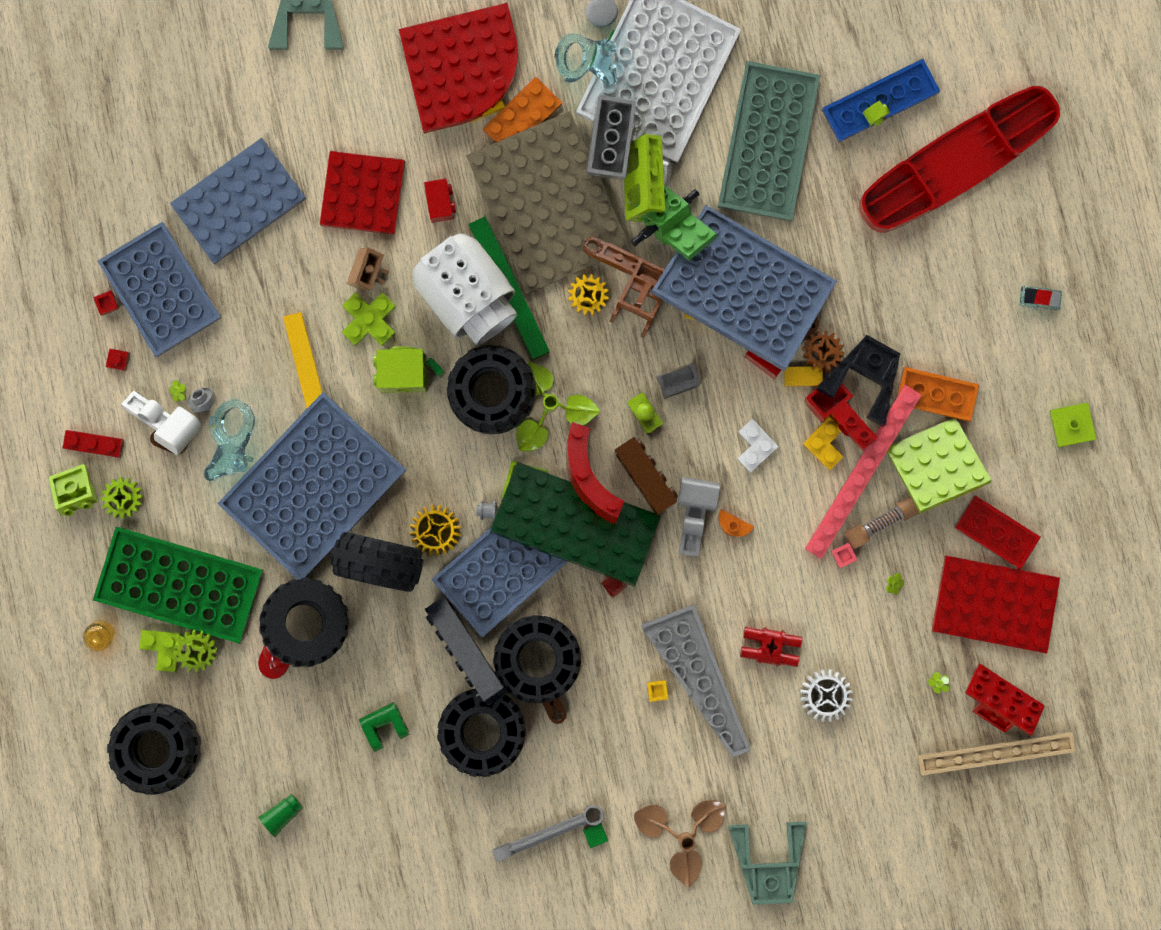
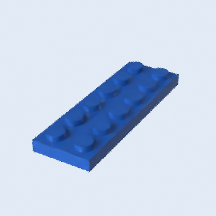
(897, 91)

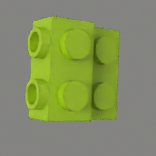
(72, 490)

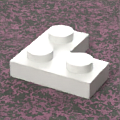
(760, 445)

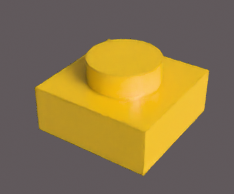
(657, 690)

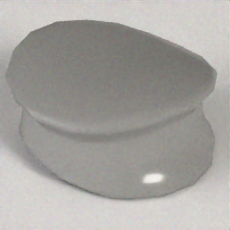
(601, 12)

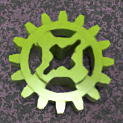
(122, 506)
(198, 643)

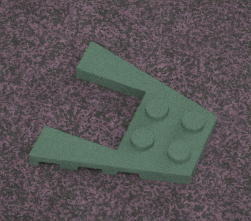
(279, 34)
(770, 881)

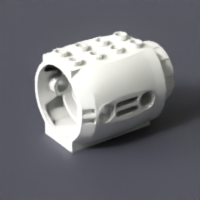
(465, 289)

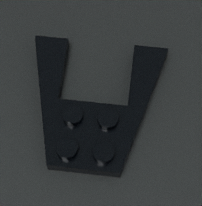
(875, 363)

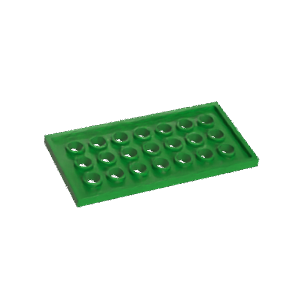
(178, 616)

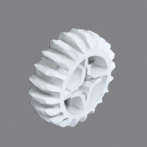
(819, 701)

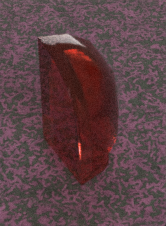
(613, 586)

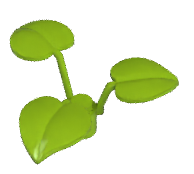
(579, 410)

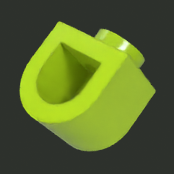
(876, 113)

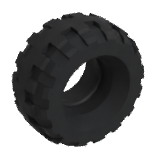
(508, 413)
(377, 562)
(183, 745)

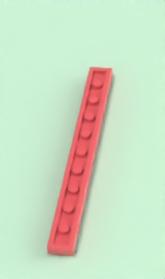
(862, 472)

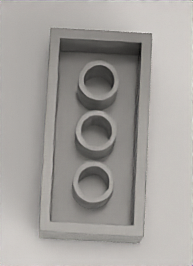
(611, 137)

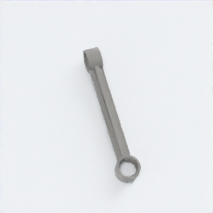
(509, 849)

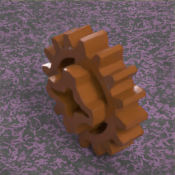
(830, 352)

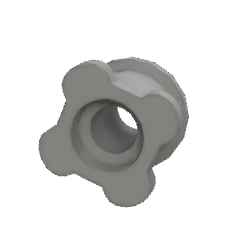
(487, 510)

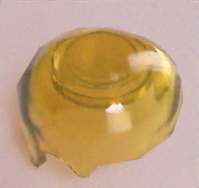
(98, 635)

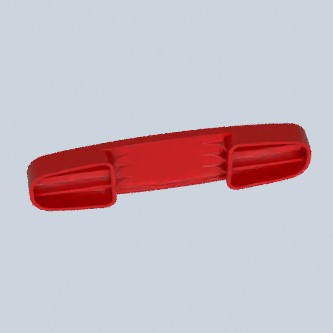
(959, 159)

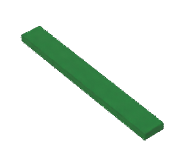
(524, 321)

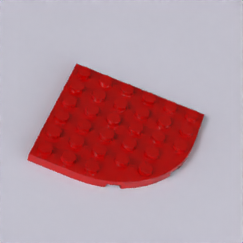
(460, 65)

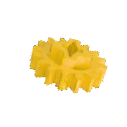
(580, 300)

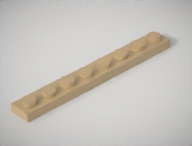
(996, 753)

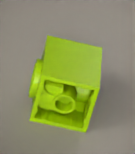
(400, 370)

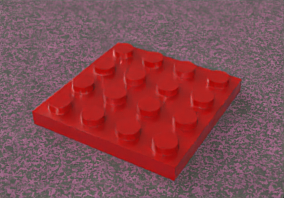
(362, 192)

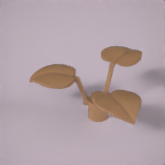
(685, 865)

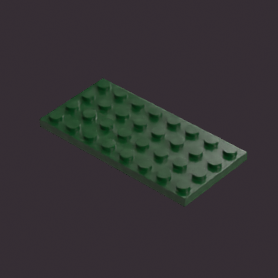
(553, 519)

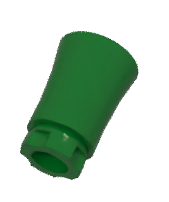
(281, 814)

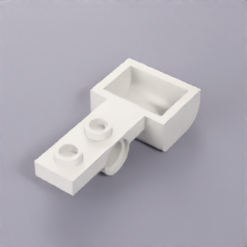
(172, 430)

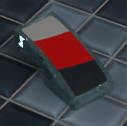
(1040, 298)

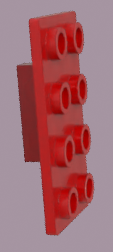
(1003, 702)

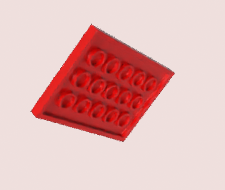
(995, 604)

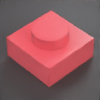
(844, 555)

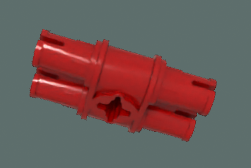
(776, 656)

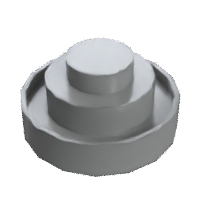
(201, 400)

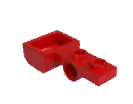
(846, 418)

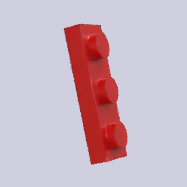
(92, 443)

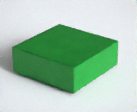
(435, 367)
(595, 835)

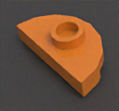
(732, 525)

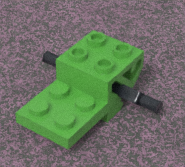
(677, 226)

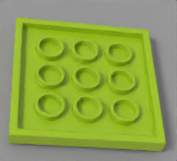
(938, 465)

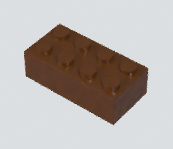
(645, 476)

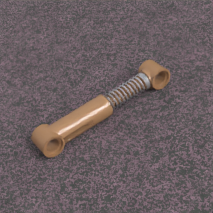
(861, 534)

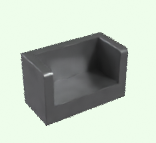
(678, 381)

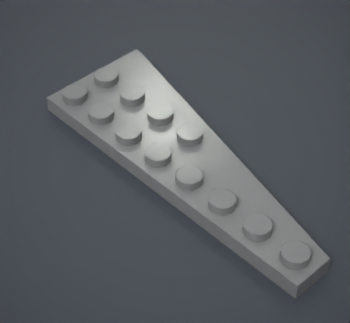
(688, 654)

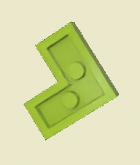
(164, 644)

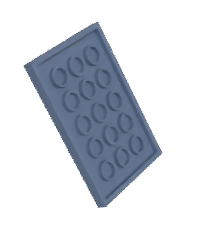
(238, 201)
(159, 289)
(494, 579)

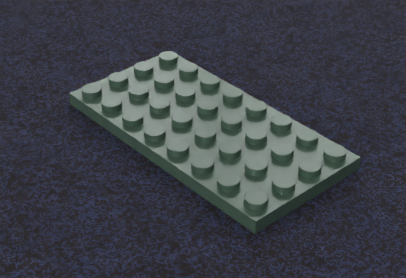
(769, 141)

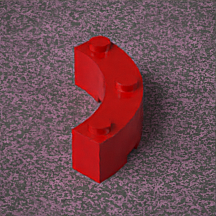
(583, 479)

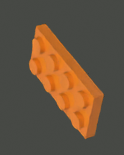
(527, 109)
(941, 393)

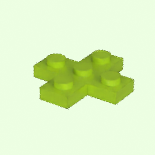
(368, 319)

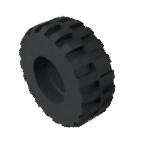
(320, 597)
(537, 629)
(476, 761)

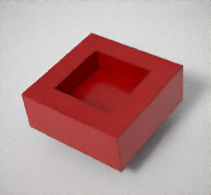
(106, 303)
(117, 359)

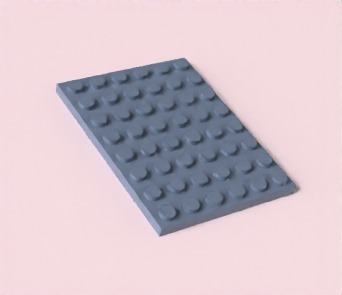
(747, 290)
(312, 486)

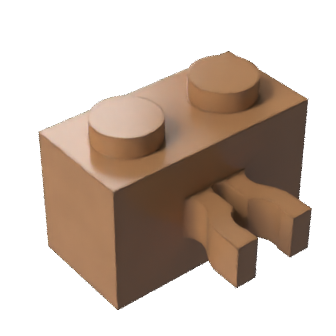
(365, 269)

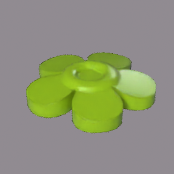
(177, 391)
(895, 582)
(940, 684)

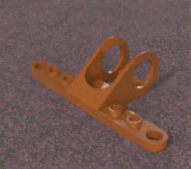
(643, 277)

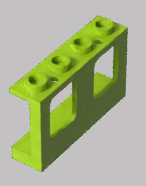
(644, 178)

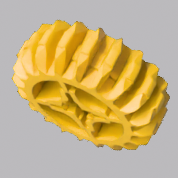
(420, 537)

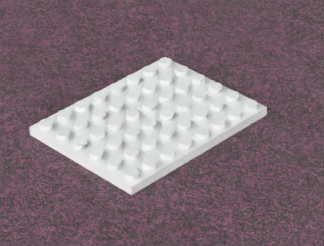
(667, 65)

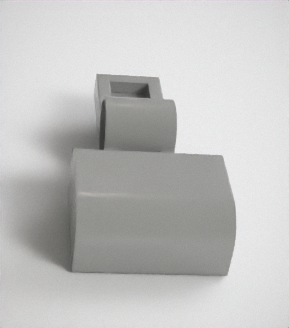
(698, 498)

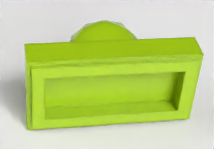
(644, 413)

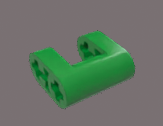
(380, 718)

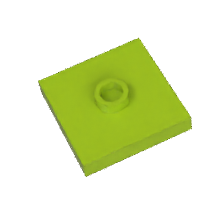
(1072, 425)

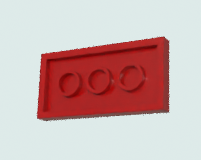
(997, 532)

